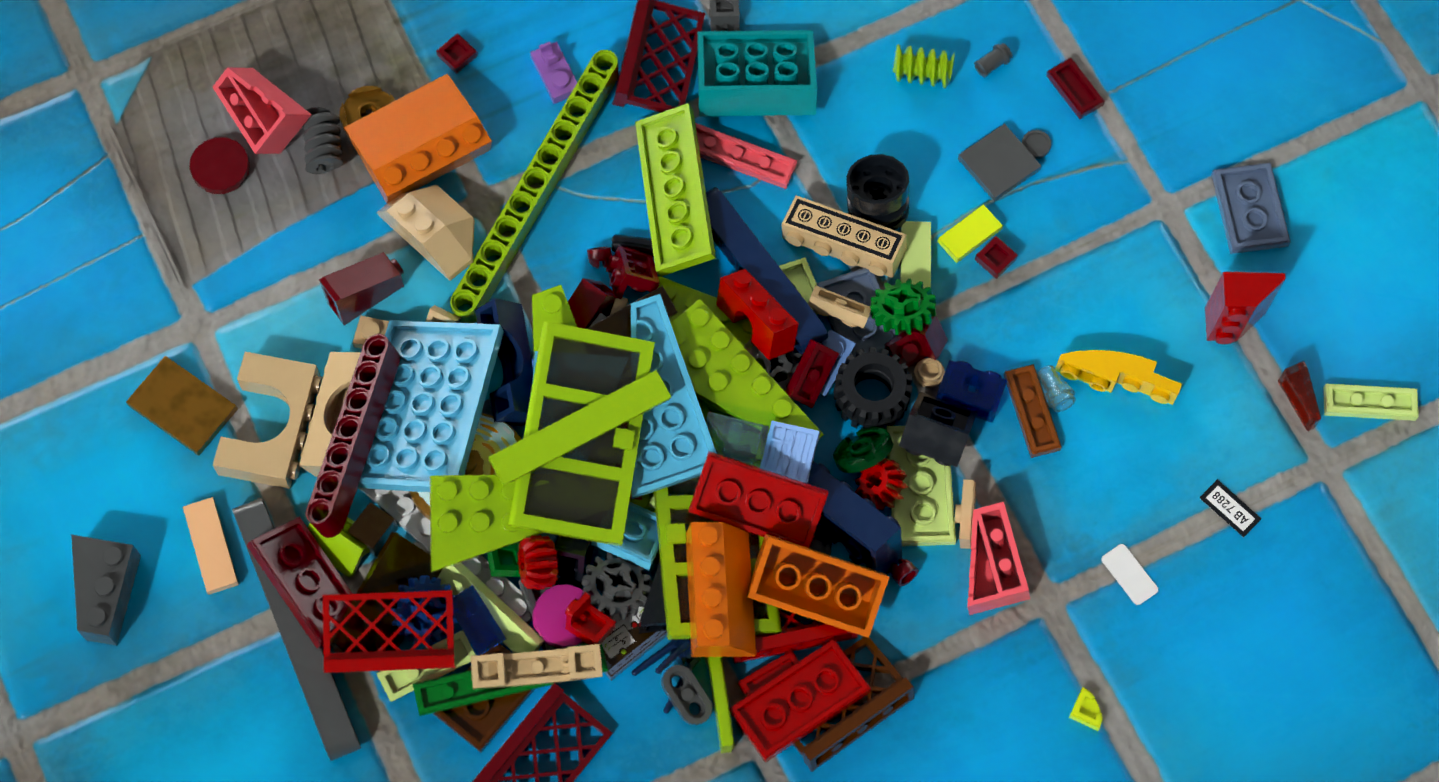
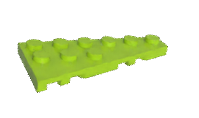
(729, 375)
(470, 518)

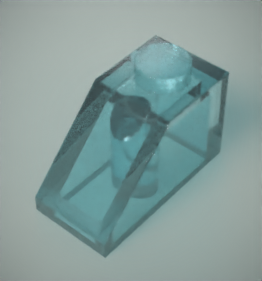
(737, 438)

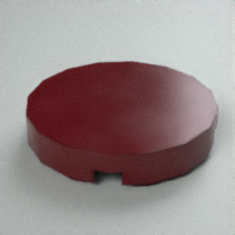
(219, 165)

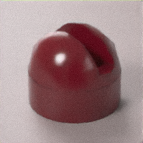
(599, 254)
(904, 572)

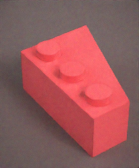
(260, 109)

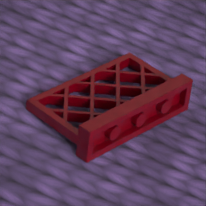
(634, 55)
(530, 728)

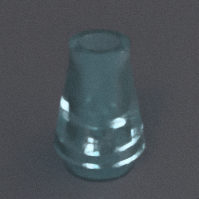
(1056, 390)

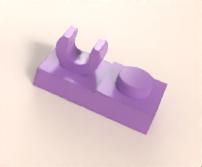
(554, 71)

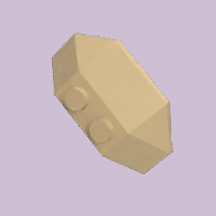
(433, 227)

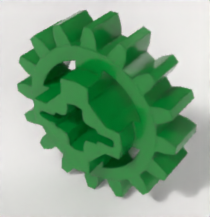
(903, 306)

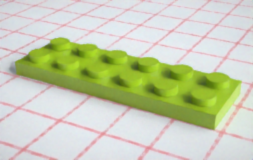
(675, 190)

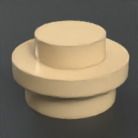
(929, 372)

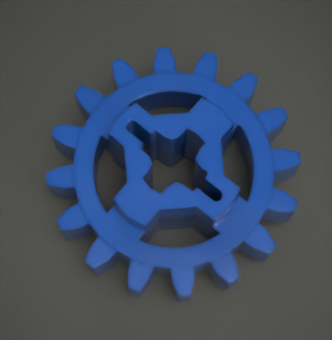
(421, 621)

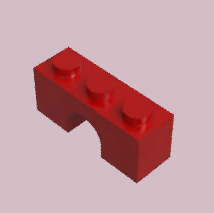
(772, 326)

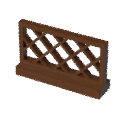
(862, 717)

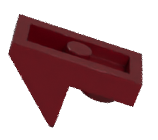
(919, 343)

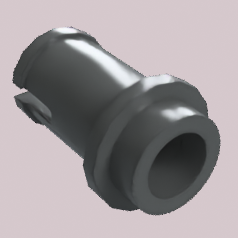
(999, 55)

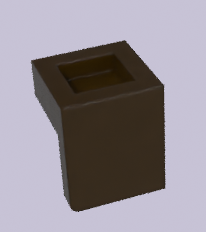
(373, 528)

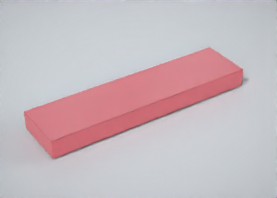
(745, 157)

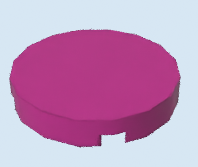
(550, 615)

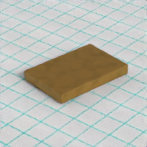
(182, 405)

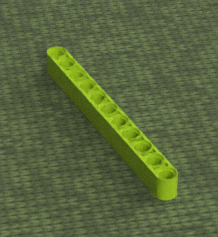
(536, 198)

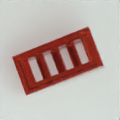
(1299, 391)

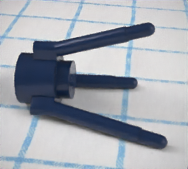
(680, 652)

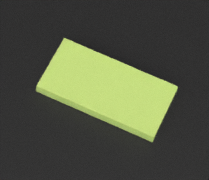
(927, 505)

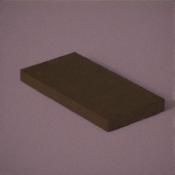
(393, 567)

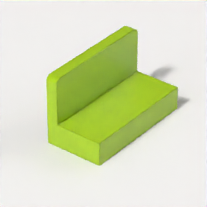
(342, 550)

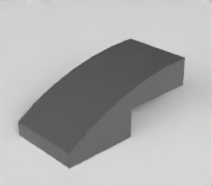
(724, 15)

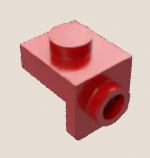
(587, 621)

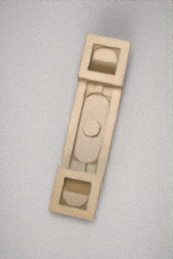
(536, 667)

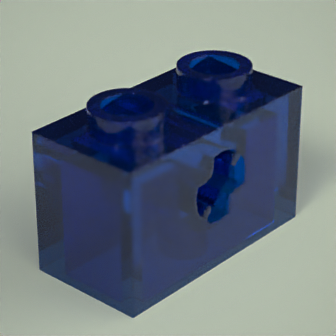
(988, 390)

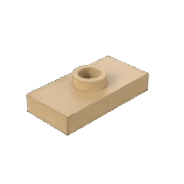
(964, 513)

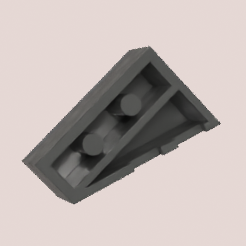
(102, 586)

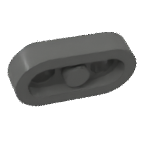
(688, 693)

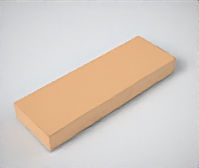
(210, 546)

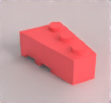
(995, 564)

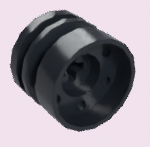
(879, 190)

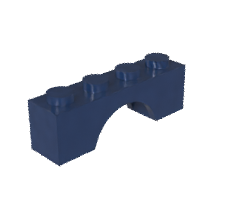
(512, 398)

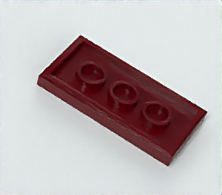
(301, 575)

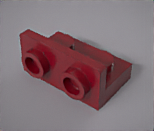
(631, 269)

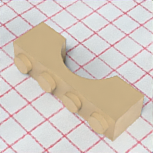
(328, 405)

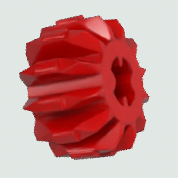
(882, 483)
(537, 562)

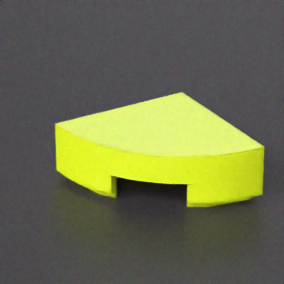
(1087, 710)

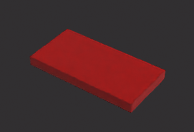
(757, 500)
(799, 700)

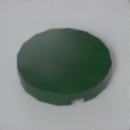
(864, 450)

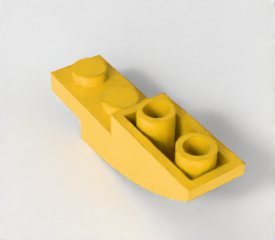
(1106, 368)

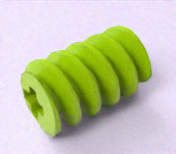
(923, 66)

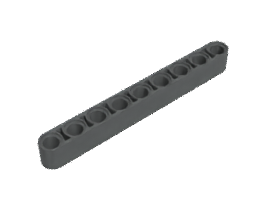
(307, 660)

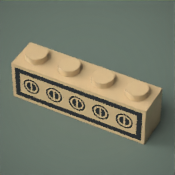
(844, 237)

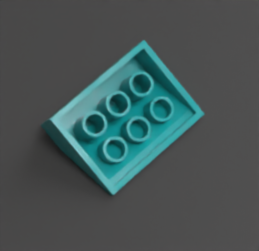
(756, 73)

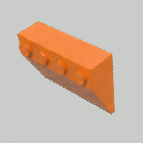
(418, 138)

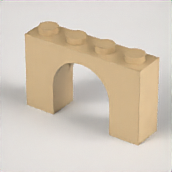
(277, 459)

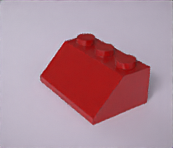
(1239, 303)

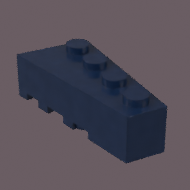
(857, 523)

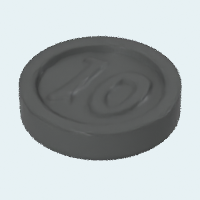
(1037, 143)

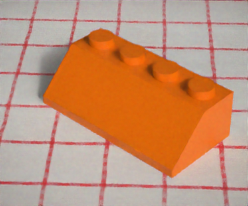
(817, 585)
(719, 590)

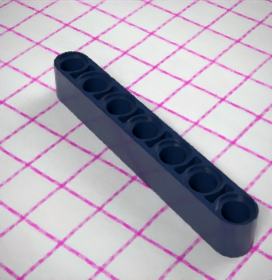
(747, 253)

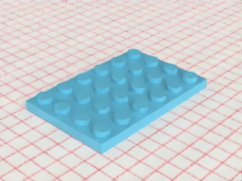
(431, 403)

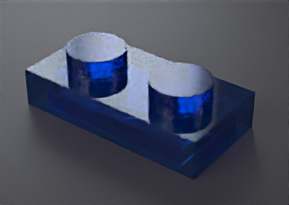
(476, 620)

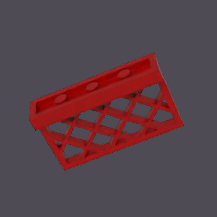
(796, 638)
(388, 660)

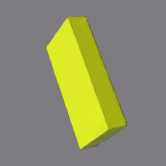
(970, 233)

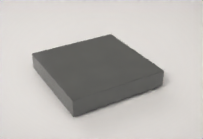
(999, 162)

